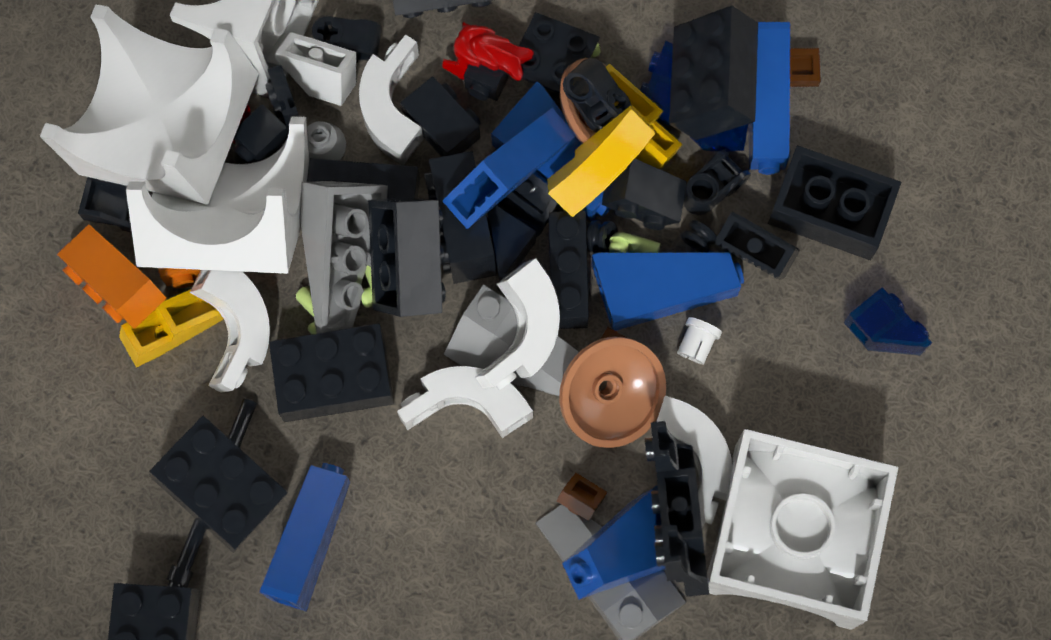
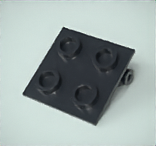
(554, 49)

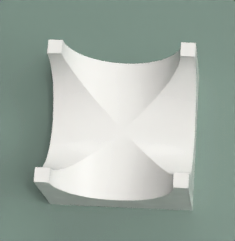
(254, 24)
(158, 111)
(245, 225)
(802, 527)

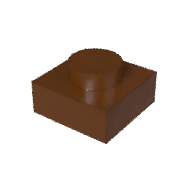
(805, 67)
(581, 496)

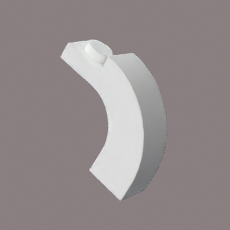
(385, 124)
(245, 320)
(537, 325)
(458, 385)
(709, 451)

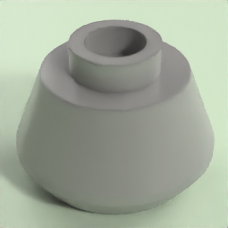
(325, 141)

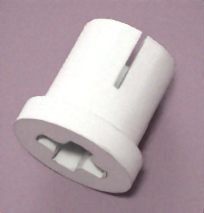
(698, 340)

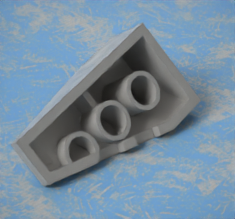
(336, 247)
(489, 331)
(626, 608)

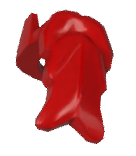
(480, 46)

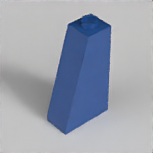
(526, 111)
(771, 130)
(508, 167)
(662, 284)
(306, 538)
(618, 551)

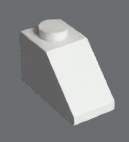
(319, 67)

